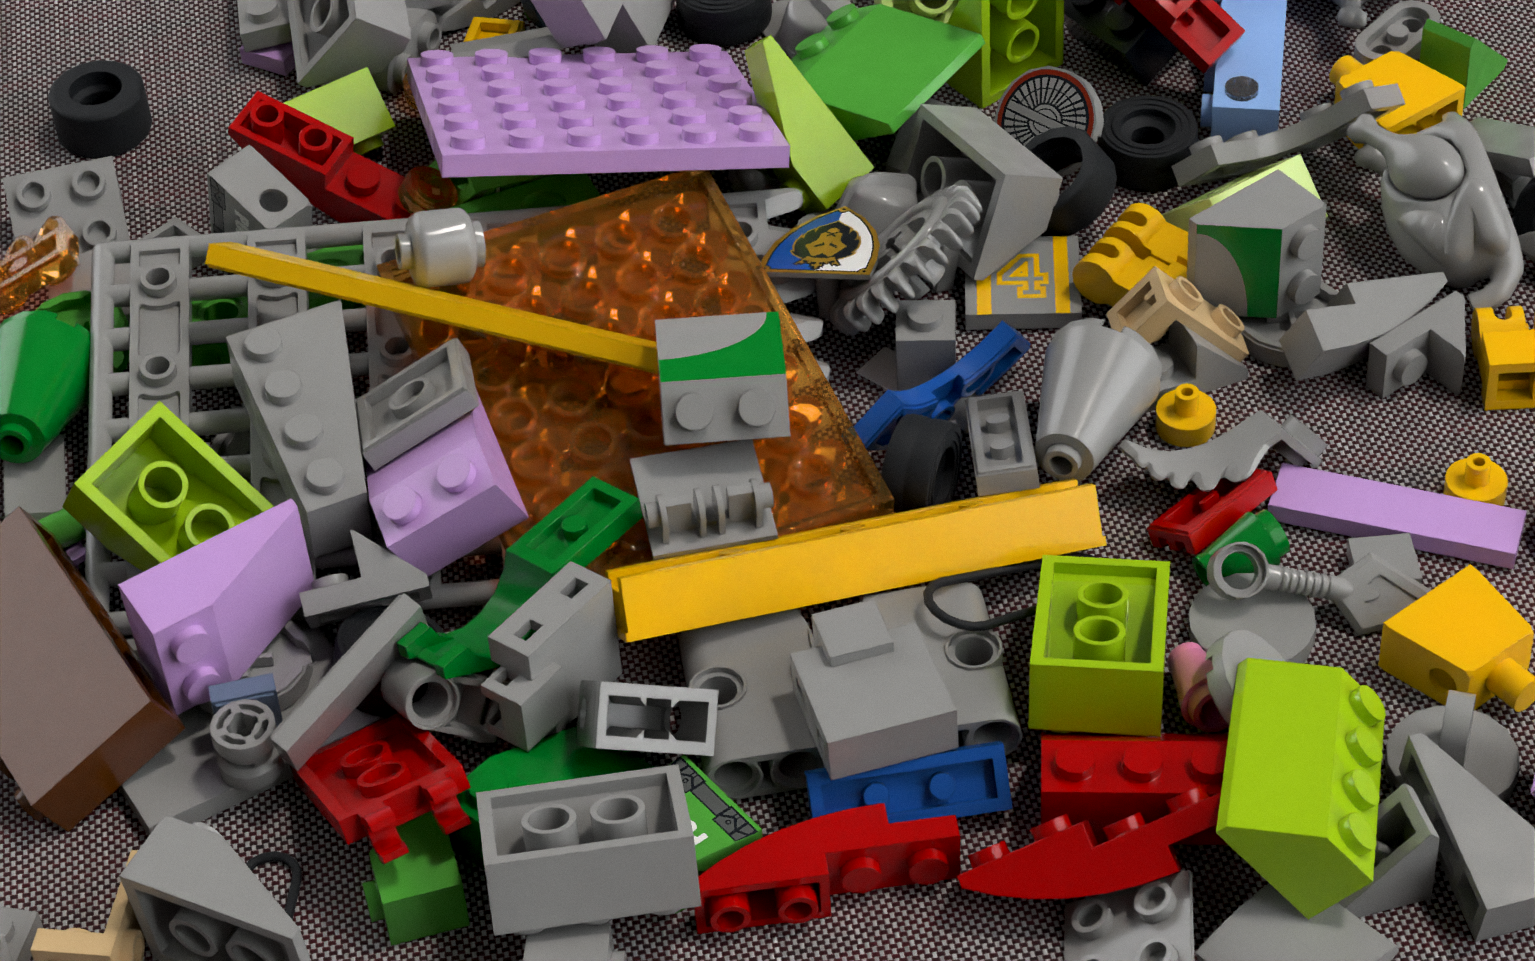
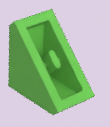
(1460, 58)

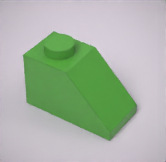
(419, 890)

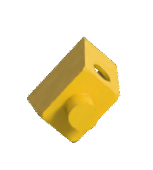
(1424, 90)
(1461, 641)

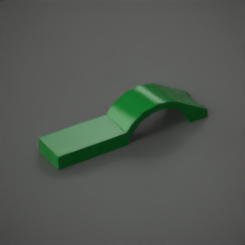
(571, 532)

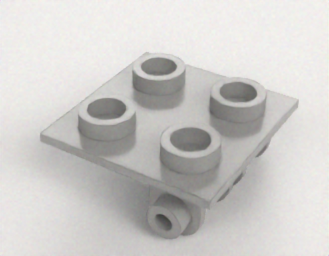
(78, 192)
(704, 499)
(1133, 923)

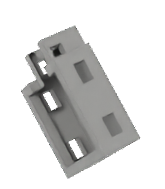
(571, 644)
(871, 692)

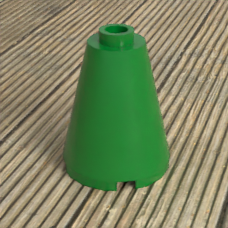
(40, 381)

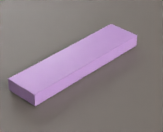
(1375, 508)

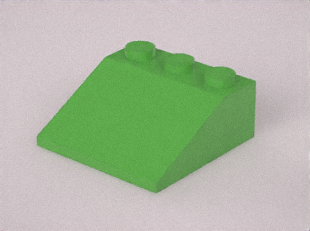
(881, 65)

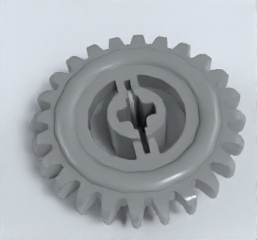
(908, 249)

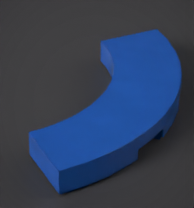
(937, 397)

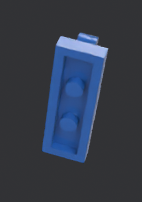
(937, 785)

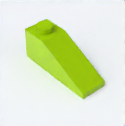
(820, 148)

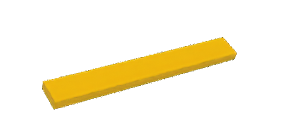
(434, 305)

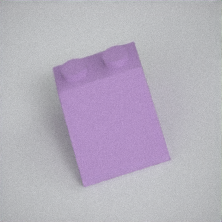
(445, 494)
(218, 604)

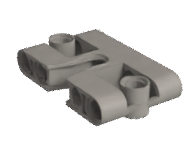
(760, 725)

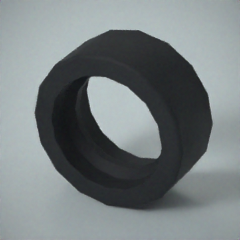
(1091, 188)

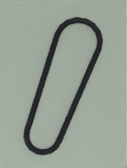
(978, 575)

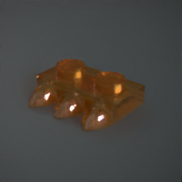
(36, 263)

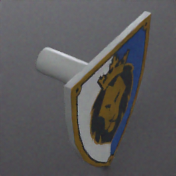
(826, 249)

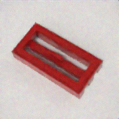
(1207, 515)

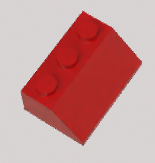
(1120, 775)

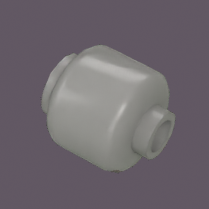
(441, 247)

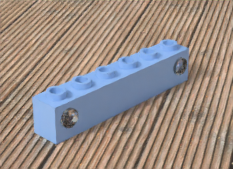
(1249, 73)

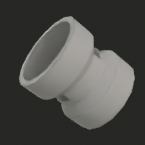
(244, 745)

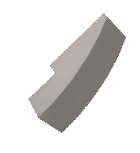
(1357, 315)

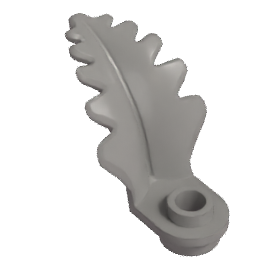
(1231, 454)

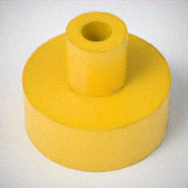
(1185, 416)
(1476, 480)

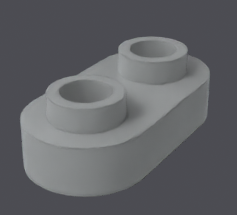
(1395, 30)
(425, 36)

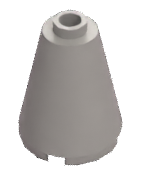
(1092, 395)

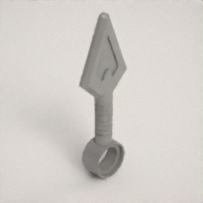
(1363, 593)

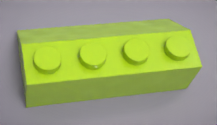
(1303, 779)

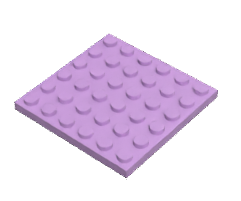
(592, 112)

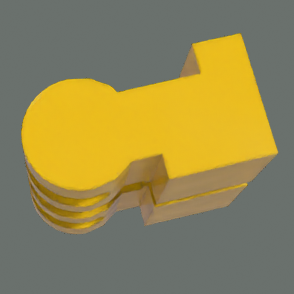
(1129, 252)
(1504, 358)

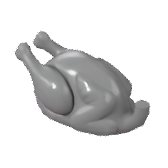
(1444, 204)

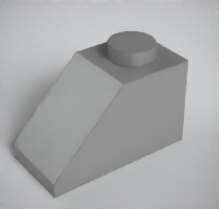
(924, 340)

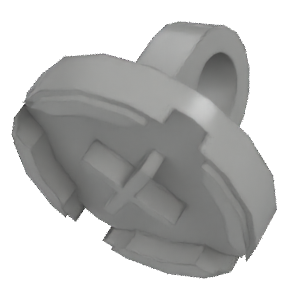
(1466, 736)

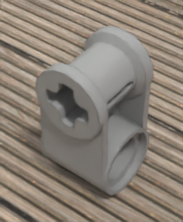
(447, 705)

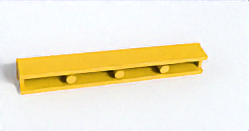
(853, 559)

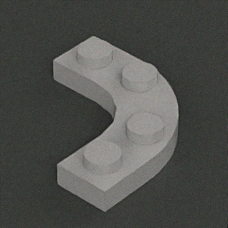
(1319, 126)

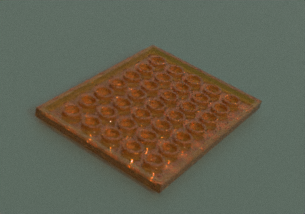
(619, 267)

